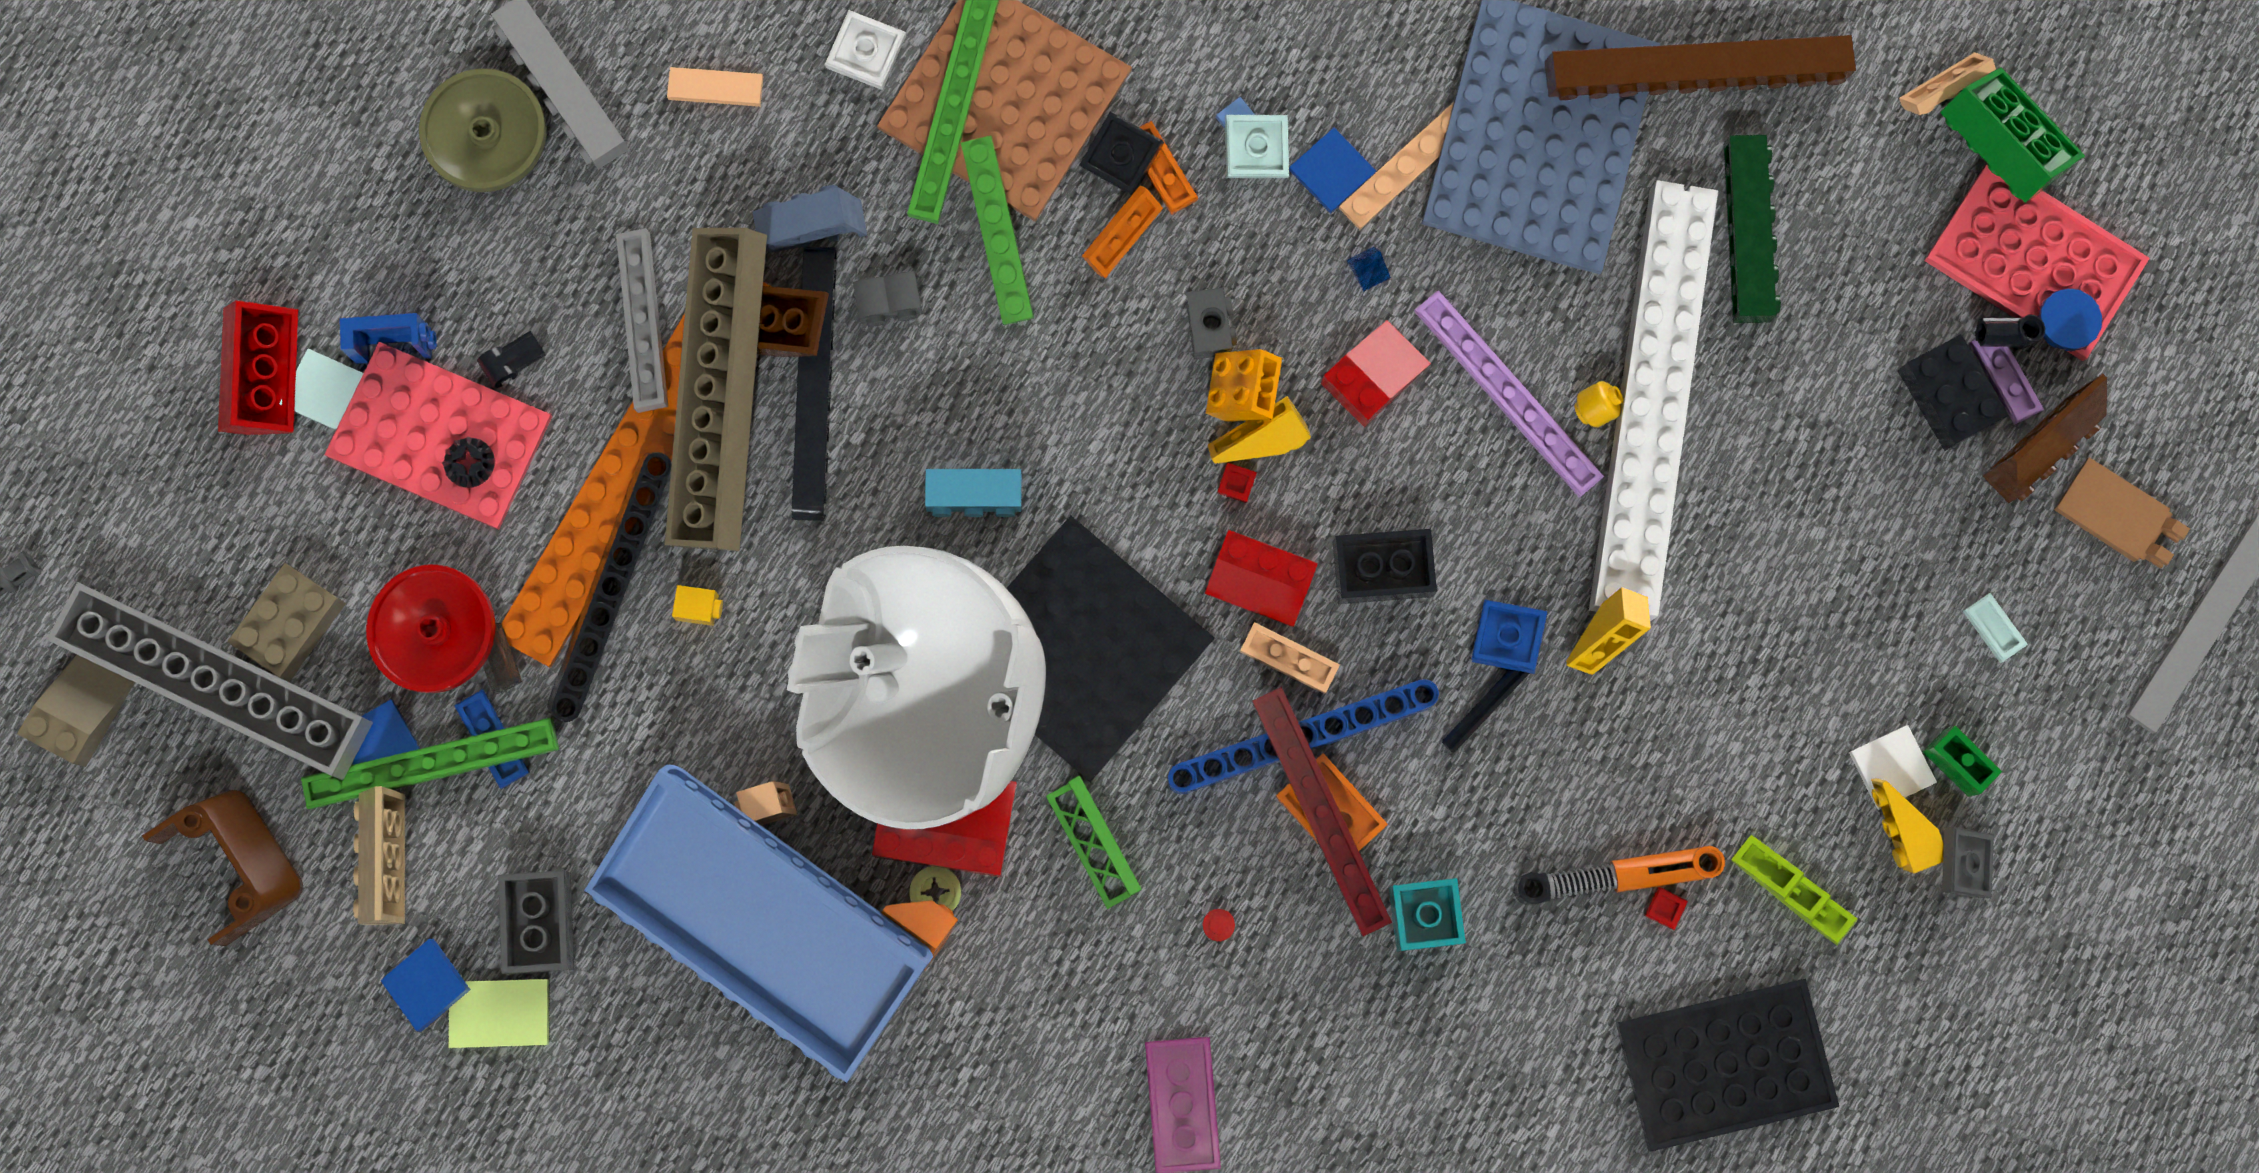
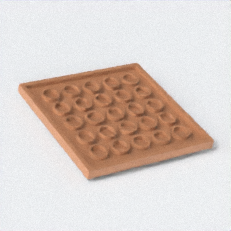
(1033, 95)

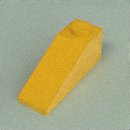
(1263, 437)
(1613, 628)

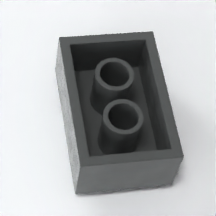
(536, 922)

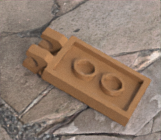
(2120, 514)

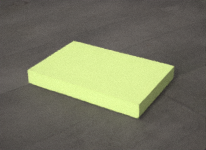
(501, 1014)

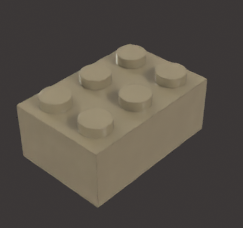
(286, 622)

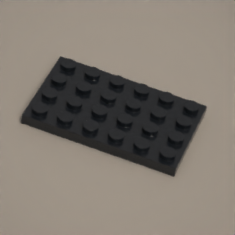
(1727, 1065)

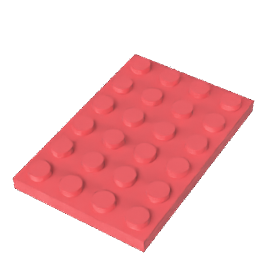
(2029, 250)
(414, 411)

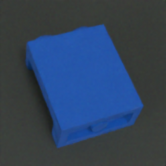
(360, 332)

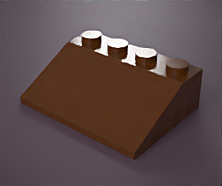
(2049, 441)

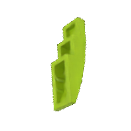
(1794, 890)

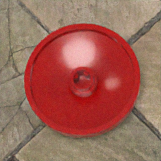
(430, 628)

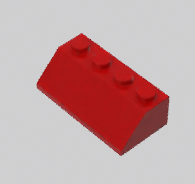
(258, 369)

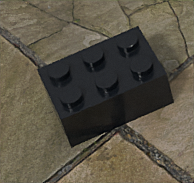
(1952, 392)
(1384, 566)

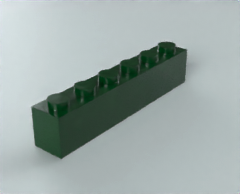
(1750, 229)

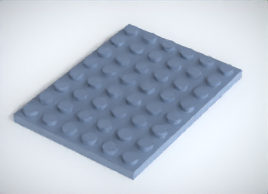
(1523, 163)

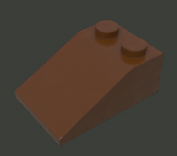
(790, 321)

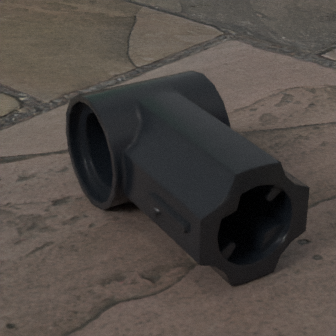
(2009, 332)
(506, 361)

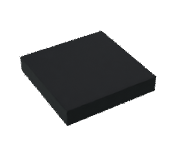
(1121, 153)

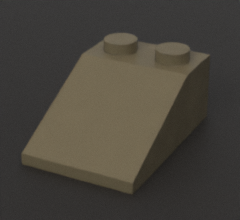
(76, 710)

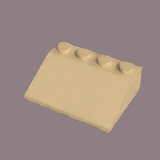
(380, 857)

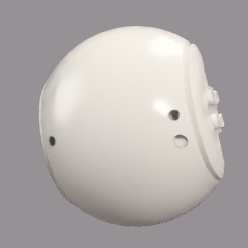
(916, 687)

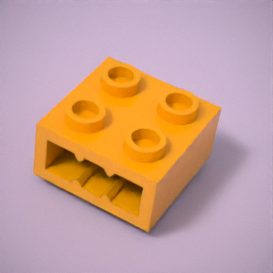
(1244, 385)

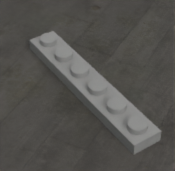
(642, 320)

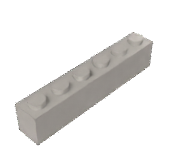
(560, 82)

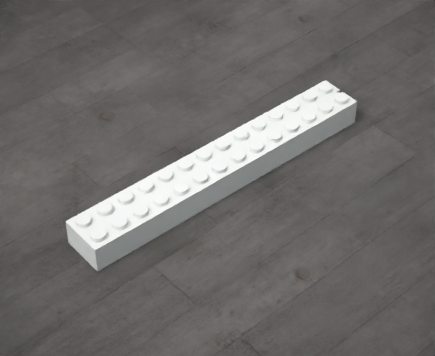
(1654, 393)

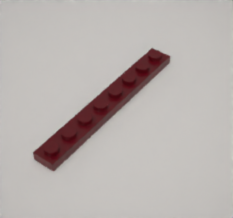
(1321, 811)

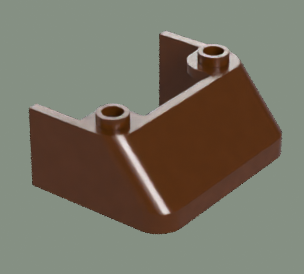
(252, 850)

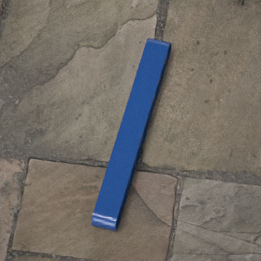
(1315, 726)

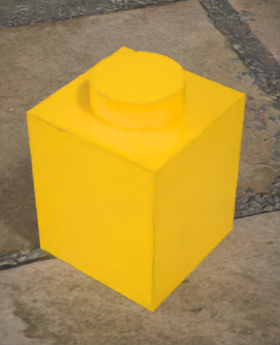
(696, 605)

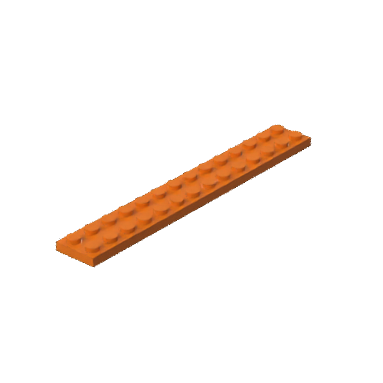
(565, 572)

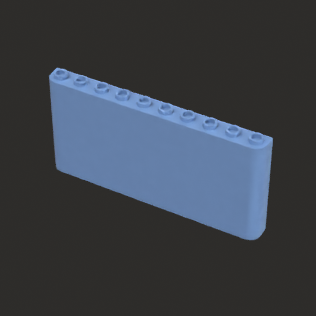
(758, 921)

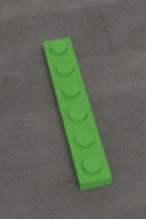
(997, 230)

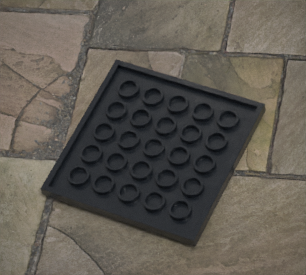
(1106, 645)

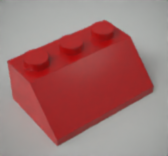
(1261, 578)

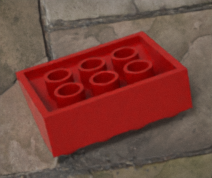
(967, 845)

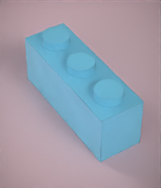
(973, 491)

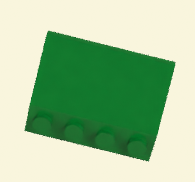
(2011, 134)

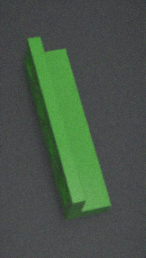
(1103, 834)

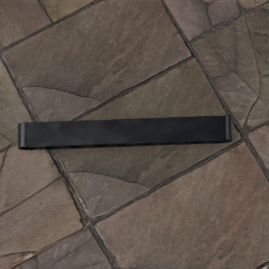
(813, 396)
(596, 596)

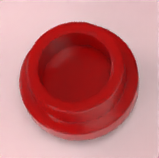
(1218, 925)

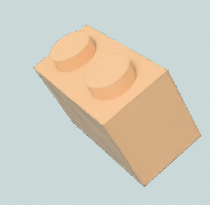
(767, 802)

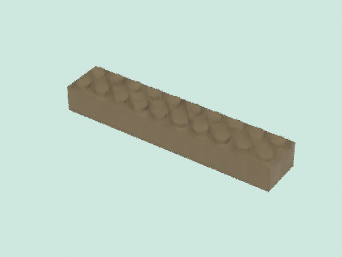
(716, 389)

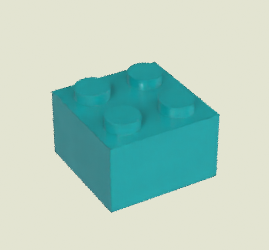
(1427, 914)

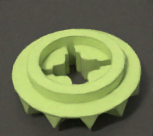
(945, 879)

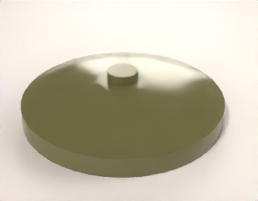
(482, 130)

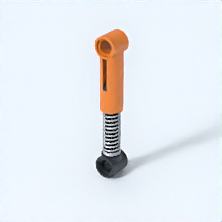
(1623, 875)

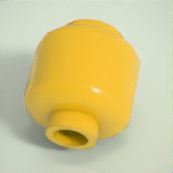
(1599, 404)

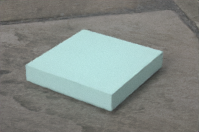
(1256, 146)
(324, 388)

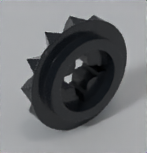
(478, 472)

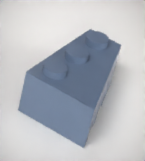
(810, 218)

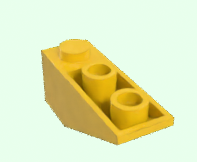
(1914, 837)

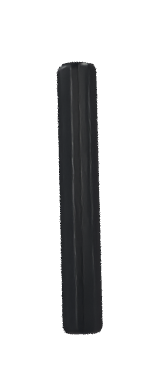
(1483, 709)

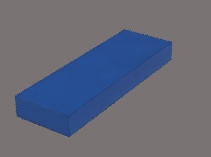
(482, 718)

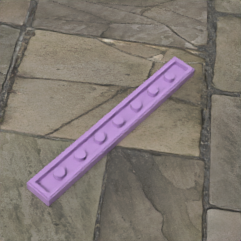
(1509, 394)

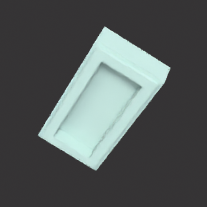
(1995, 627)

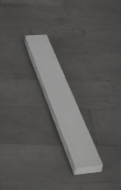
(2199, 632)

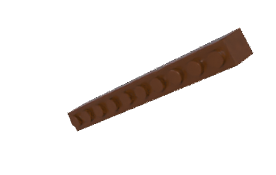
(1699, 67)

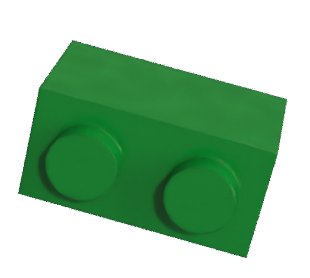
(1962, 761)

